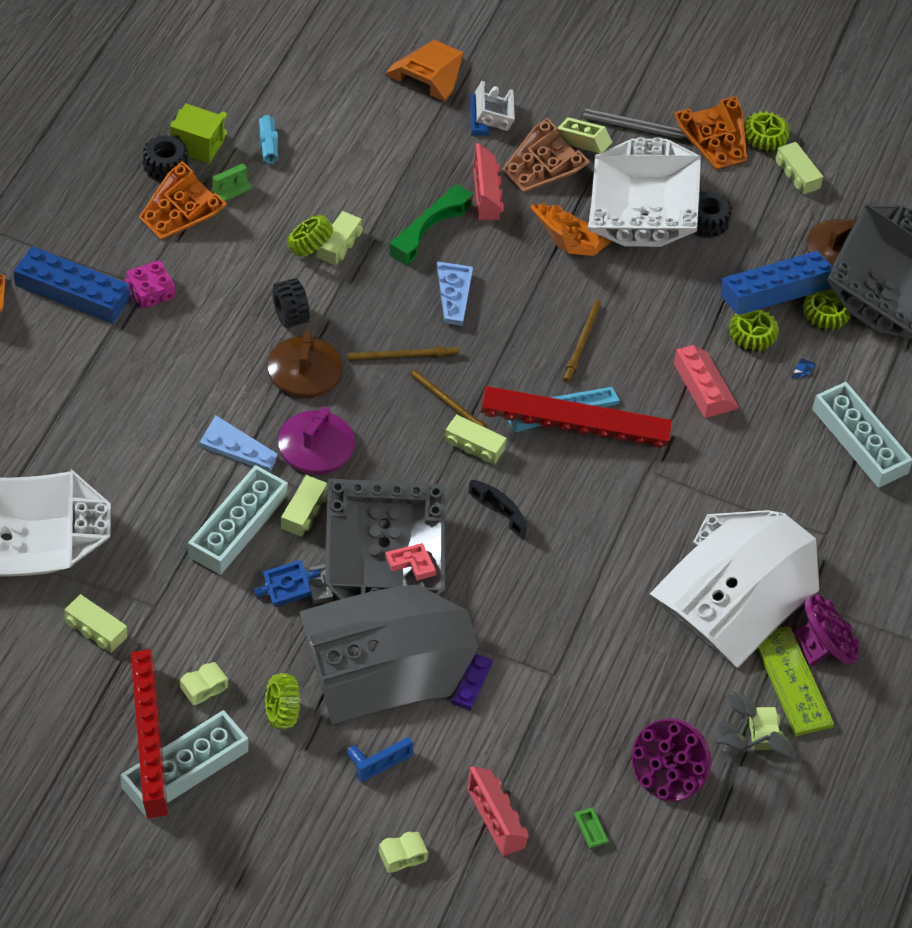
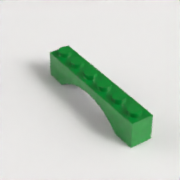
(452, 204)

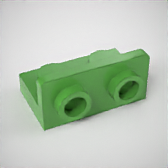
(231, 183)

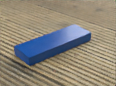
(477, 129)

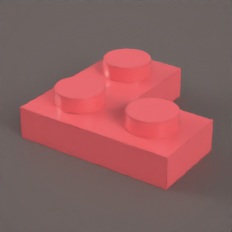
(414, 557)

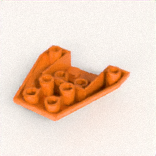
(432, 64)
(716, 132)
(179, 203)
(569, 231)

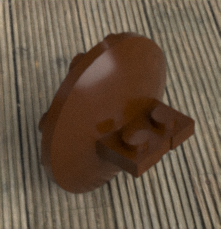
(829, 238)
(305, 366)

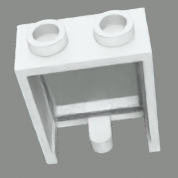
(494, 109)

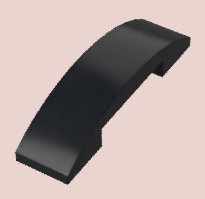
(483, 492)

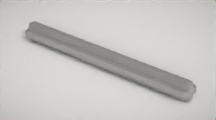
(633, 124)

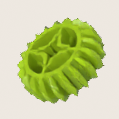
(766, 131)
(310, 235)
(826, 313)
(754, 330)
(282, 701)

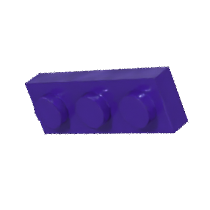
(472, 682)

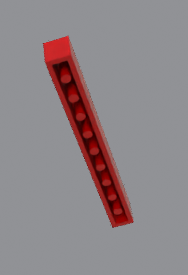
(576, 416)
(149, 734)

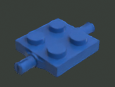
(287, 583)

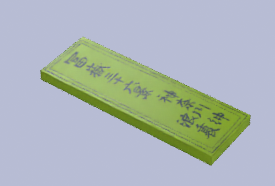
(794, 683)

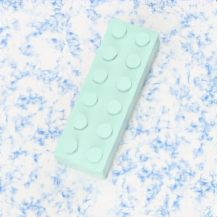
(862, 434)
(237, 519)
(192, 758)

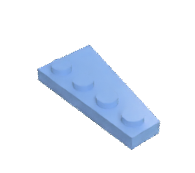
(454, 290)
(234, 444)

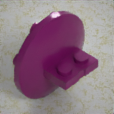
(316, 442)
(826, 633)
(671, 759)

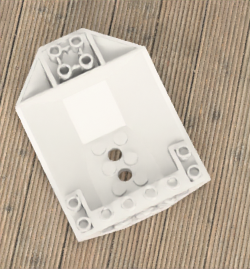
(649, 179)
(50, 522)
(774, 576)

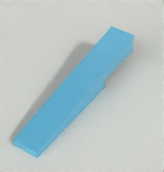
(599, 397)

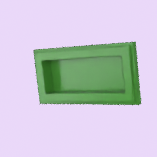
(591, 827)

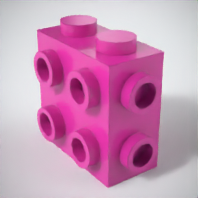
(150, 284)

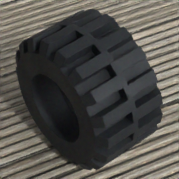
(162, 155)
(713, 214)
(291, 303)

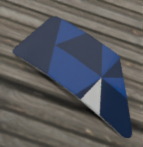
(803, 368)

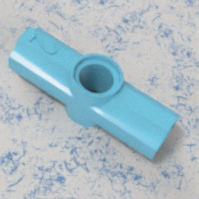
(268, 139)

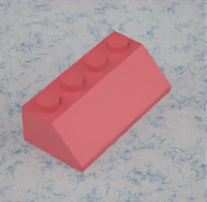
(487, 184)
(704, 381)
(496, 811)

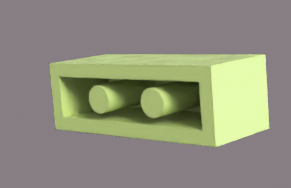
(585, 135)
(799, 168)
(345, 231)
(475, 439)
(304, 506)
(95, 623)

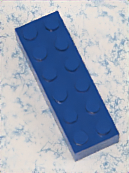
(776, 282)
(72, 284)

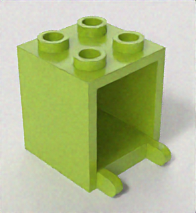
(200, 131)

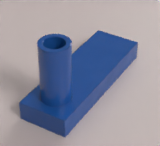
(383, 760)

